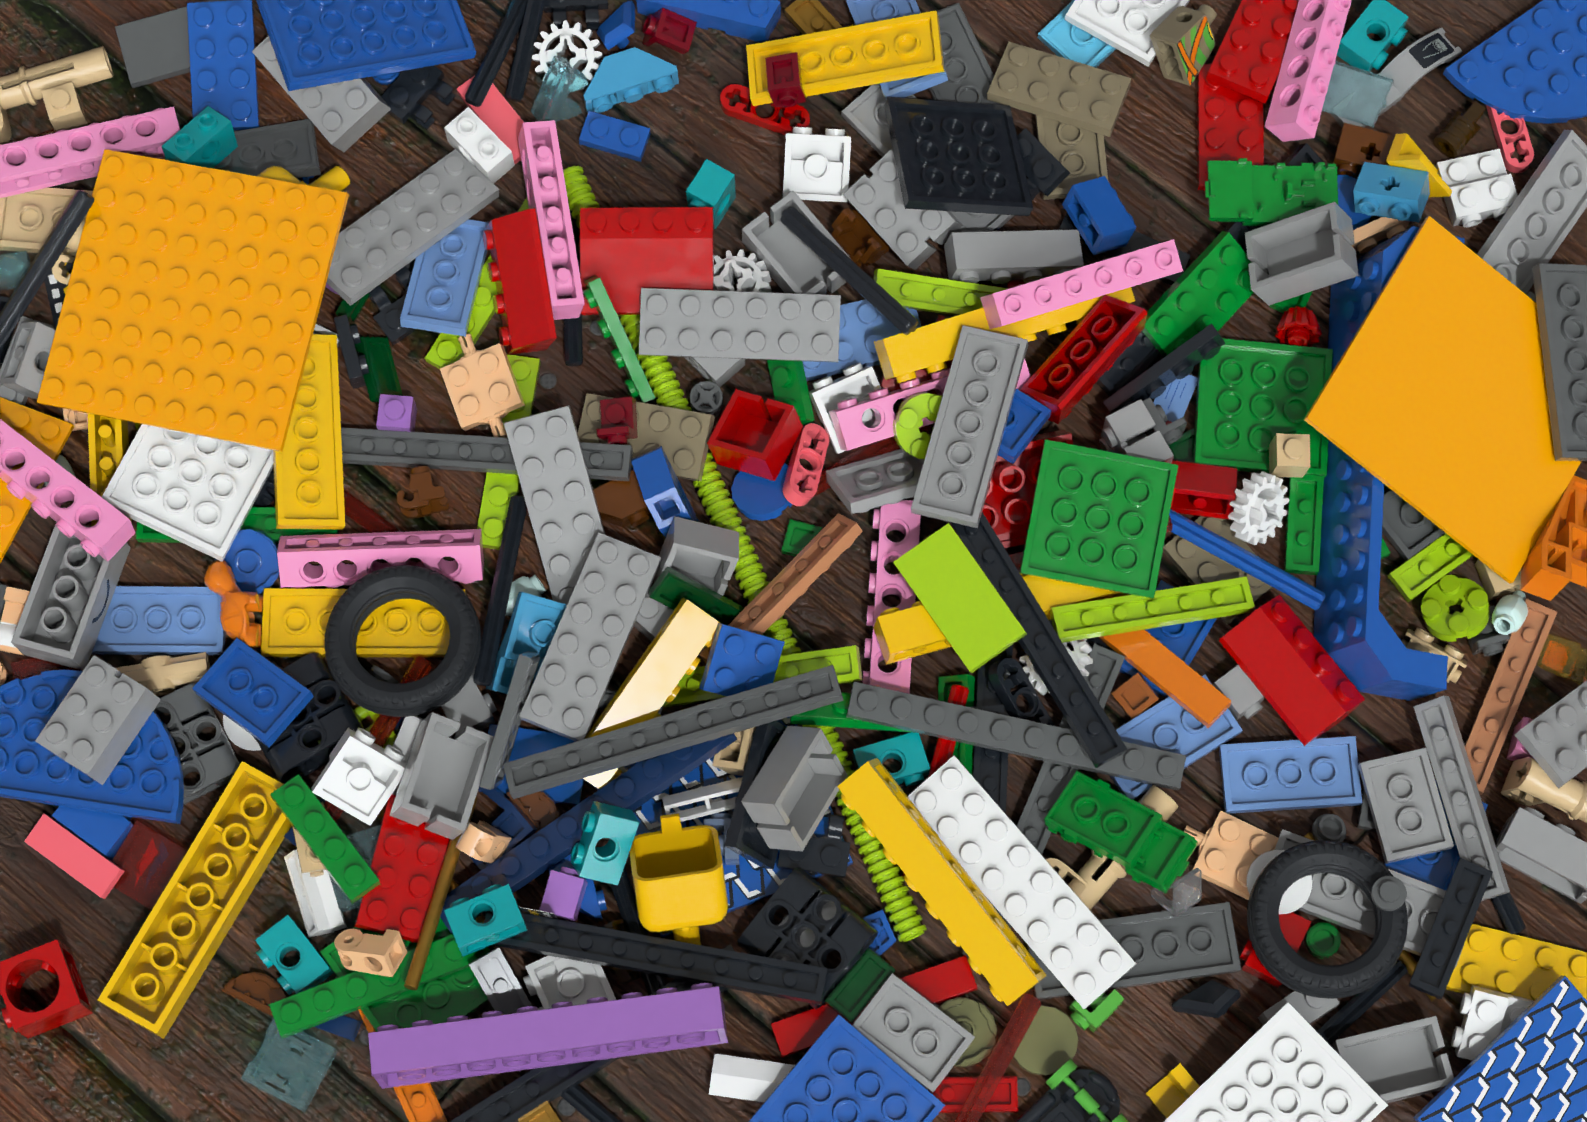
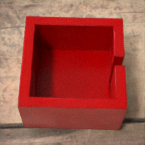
(748, 438)

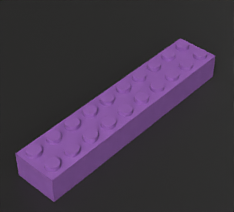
(547, 1036)

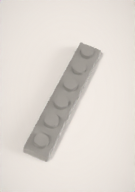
(1460, 790)

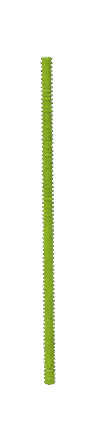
(753, 582)

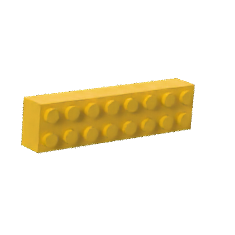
(199, 903)

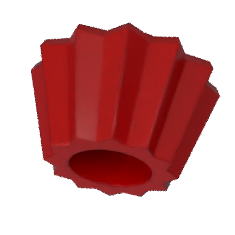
(1298, 327)

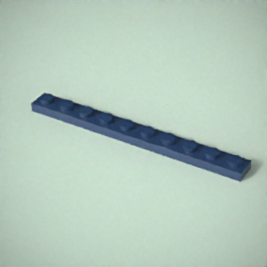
(559, 837)

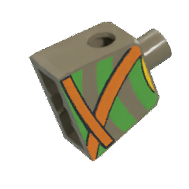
(1184, 42)

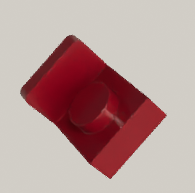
(669, 30)
(785, 80)
(618, 420)

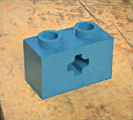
(1391, 192)

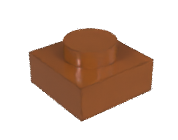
(1135, 695)

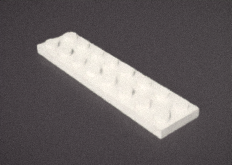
(1021, 883)

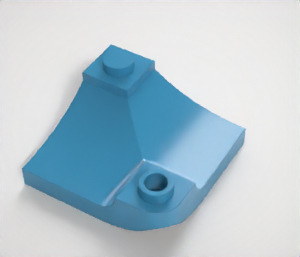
(530, 630)

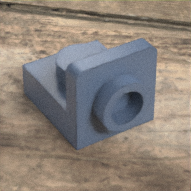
(722, 822)

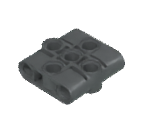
(211, 758)

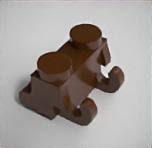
(858, 238)
(427, 497)

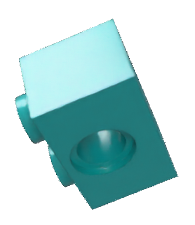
(1379, 19)
(202, 141)
(712, 188)
(904, 748)
(608, 861)
(475, 936)
(287, 937)

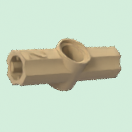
(166, 674)

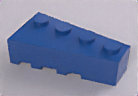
(738, 18)

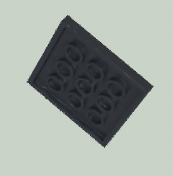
(957, 156)

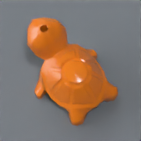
(236, 606)

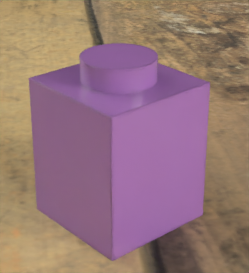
(396, 413)
(564, 894)

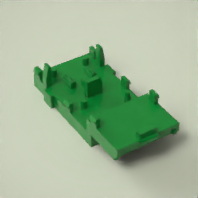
(1267, 192)
(1121, 831)

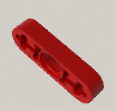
(739, 111)

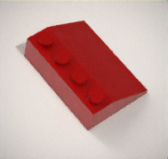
(646, 250)
(1013, 489)

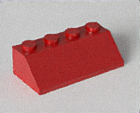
(520, 282)
(1085, 355)
(1292, 670)

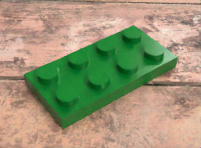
(1202, 295)

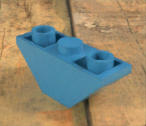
(628, 78)

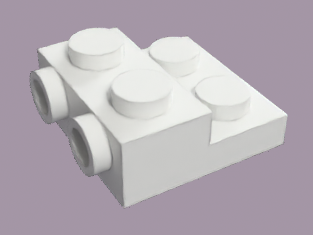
(817, 164)
(1478, 187)
(827, 393)
(360, 775)
(566, 981)
(1485, 1017)

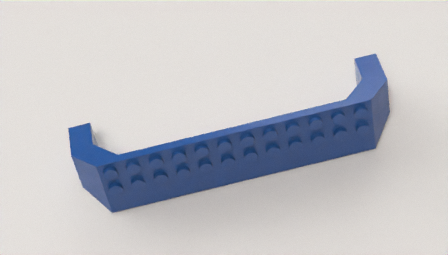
(1351, 527)

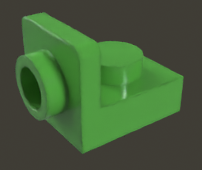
(1102, 1007)

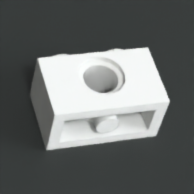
(479, 145)

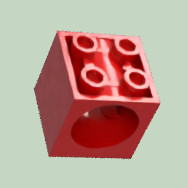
(69, 1003)

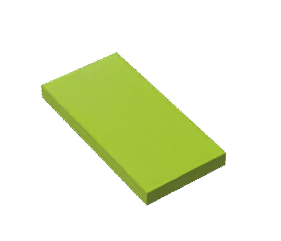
(960, 598)

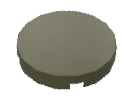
(977, 1021)
(1047, 1043)

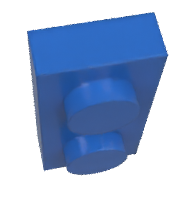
(614, 136)

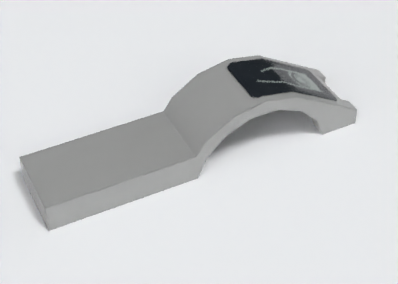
(1412, 65)

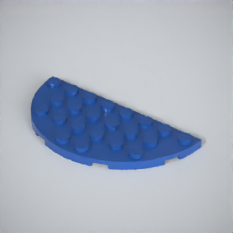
(1531, 65)
(142, 784)

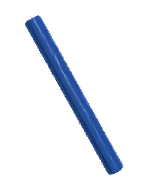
(1246, 561)

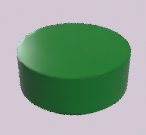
(1322, 940)

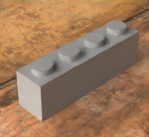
(1011, 255)

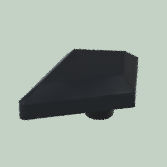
(1208, 1000)

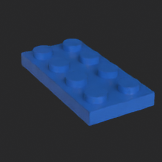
(223, 60)

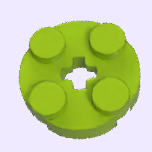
(910, 419)
(1450, 592)

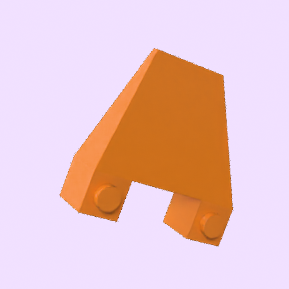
(1561, 547)

